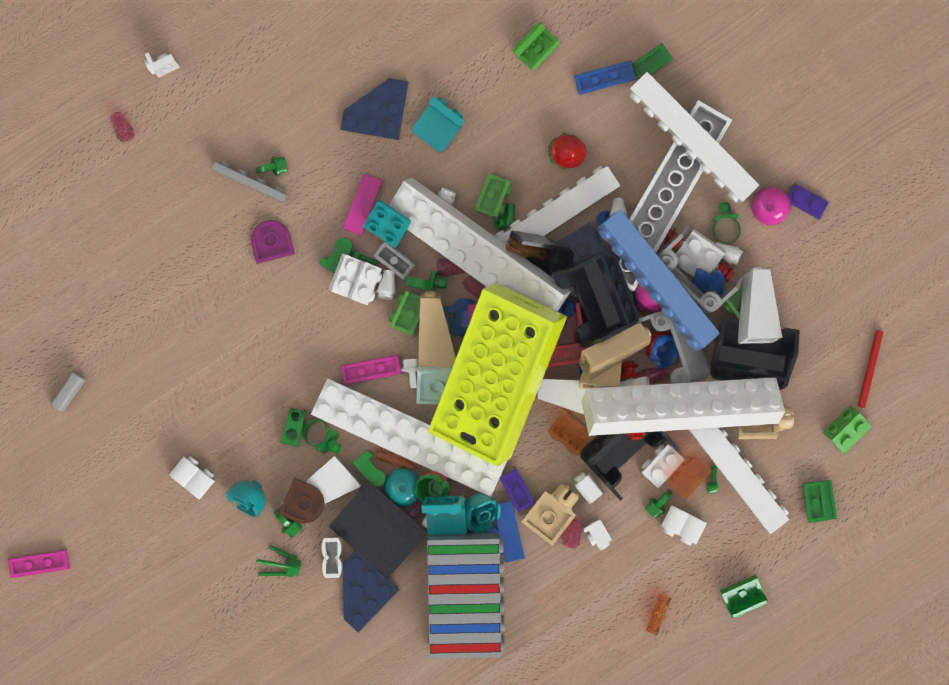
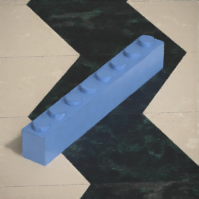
(657, 280)

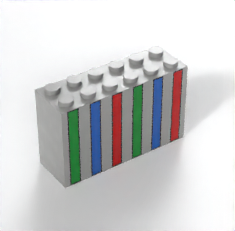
(465, 595)

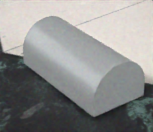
(394, 260)
(68, 391)

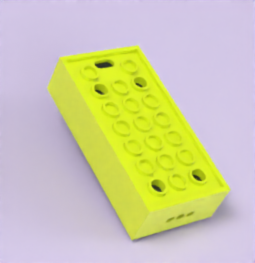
(497, 374)

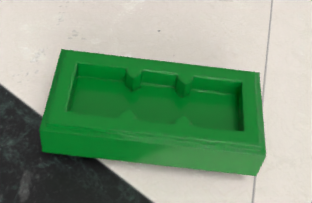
(652, 61)

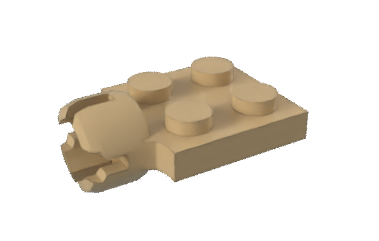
(767, 431)
(552, 513)

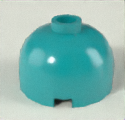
(400, 486)
(248, 497)
(481, 512)

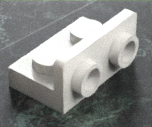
(164, 64)
(661, 465)

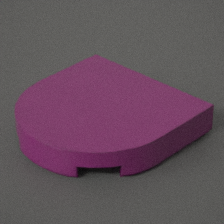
(271, 241)

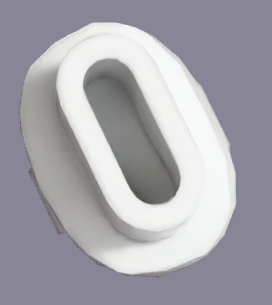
(410, 366)

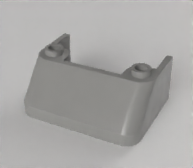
(706, 301)
(694, 362)

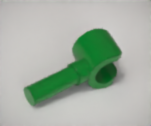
(355, 254)
(713, 486)

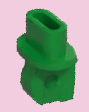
(277, 166)
(656, 506)
(289, 526)

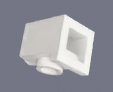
(598, 534)

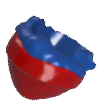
(662, 349)

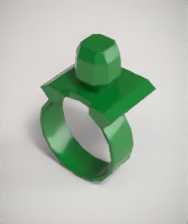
(724, 209)
(427, 285)
(329, 443)

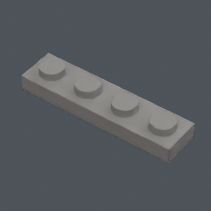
(242, 177)

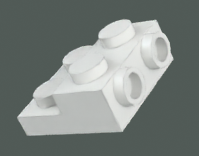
(355, 279)

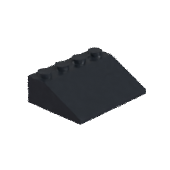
(378, 529)

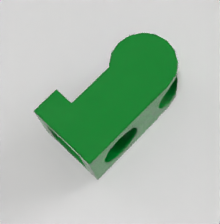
(341, 246)
(293, 427)
(369, 470)

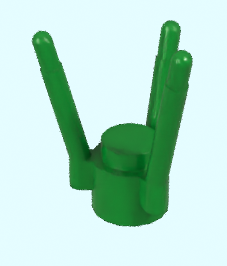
(291, 566)

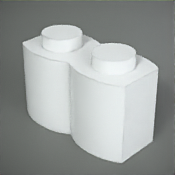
(192, 477)
(588, 487)
(683, 524)
(332, 563)

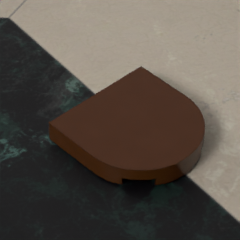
(303, 502)

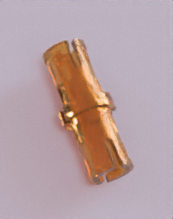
(525, 250)
(394, 459)
(658, 614)

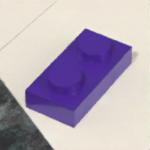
(807, 201)
(517, 490)

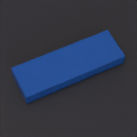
(605, 77)
(509, 532)

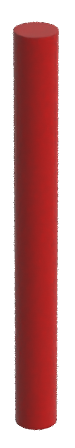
(870, 369)

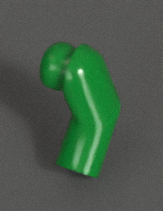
(507, 219)

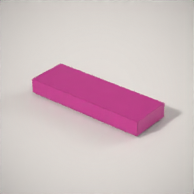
(362, 204)
(371, 369)
(39, 563)

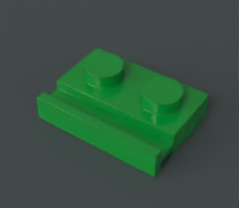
(819, 501)

